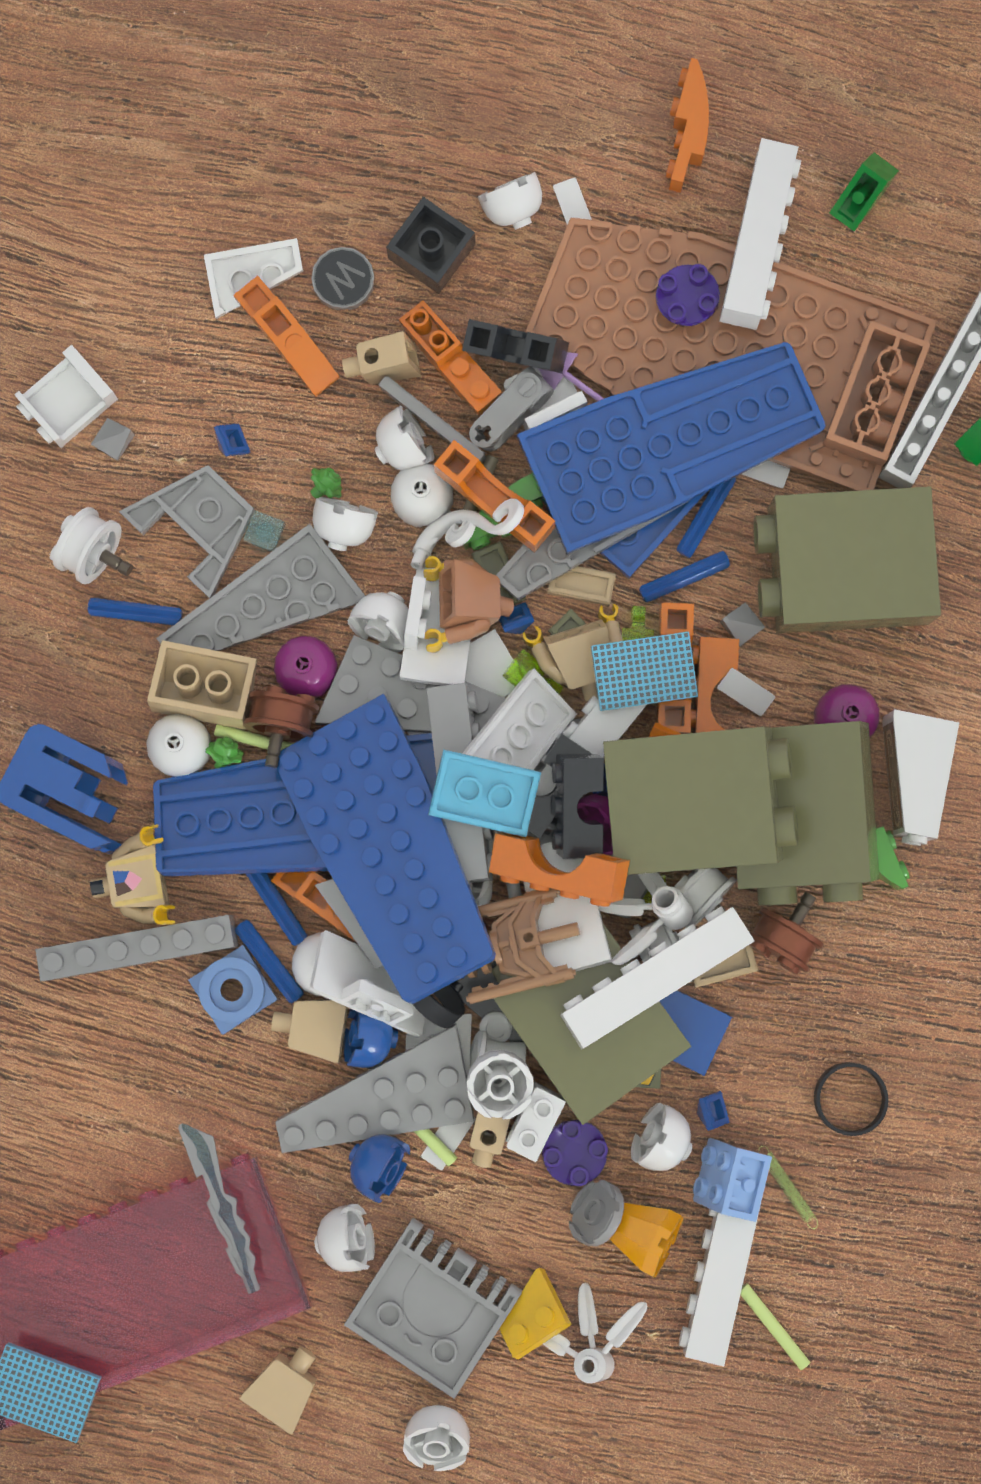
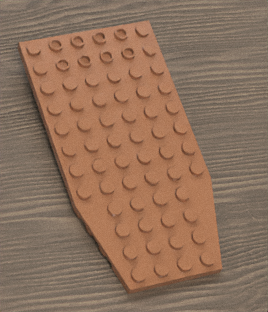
(850, 346)

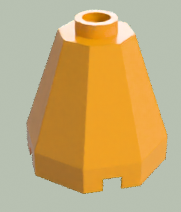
(647, 1235)

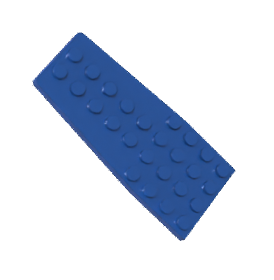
(668, 442)
(240, 820)
(390, 859)

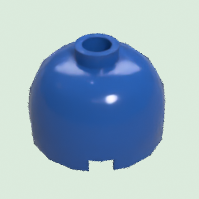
(367, 1041)
(378, 1165)

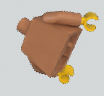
(467, 600)

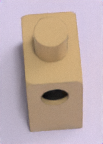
(384, 356)
(314, 1028)
(485, 1143)
(282, 1389)

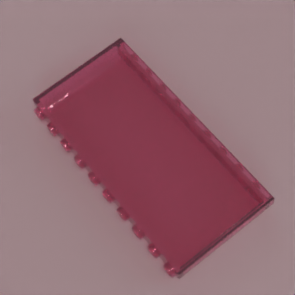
(149, 1280)

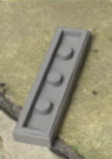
(427, 417)

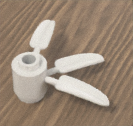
(666, 903)
(588, 1324)

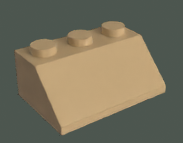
(202, 684)

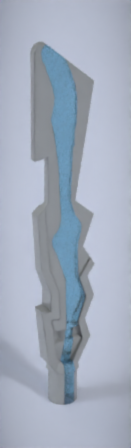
(222, 1206)

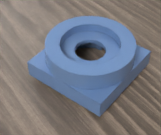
(256, 990)

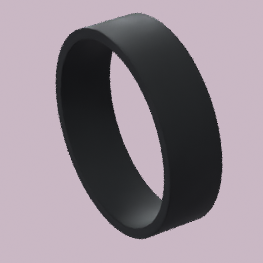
(442, 1014)
(884, 1103)

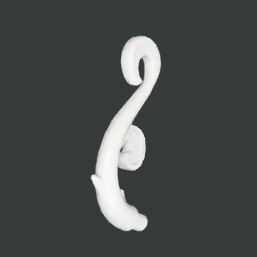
(457, 536)

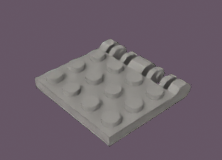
(429, 1313)

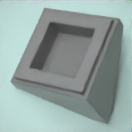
(113, 439)
(742, 624)

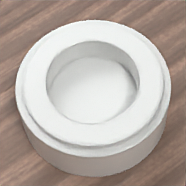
(496, 1026)

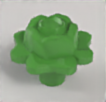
(326, 483)
(224, 752)

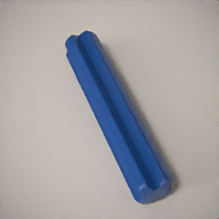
(704, 518)
(684, 576)
(134, 611)
(278, 907)
(269, 961)

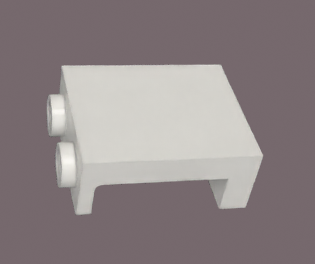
(66, 399)
(535, 1122)

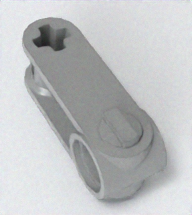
(508, 411)

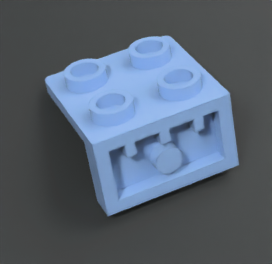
(731, 1180)

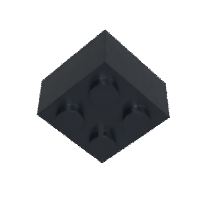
(431, 245)

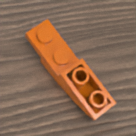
(692, 122)
(286, 336)
(447, 357)
(303, 889)

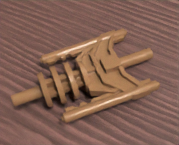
(520, 946)

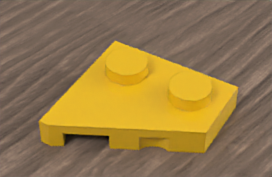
(534, 1316)

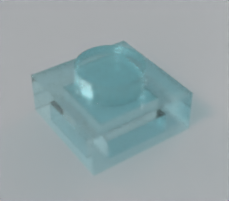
(264, 531)

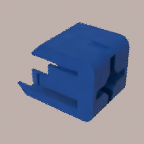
(43, 772)

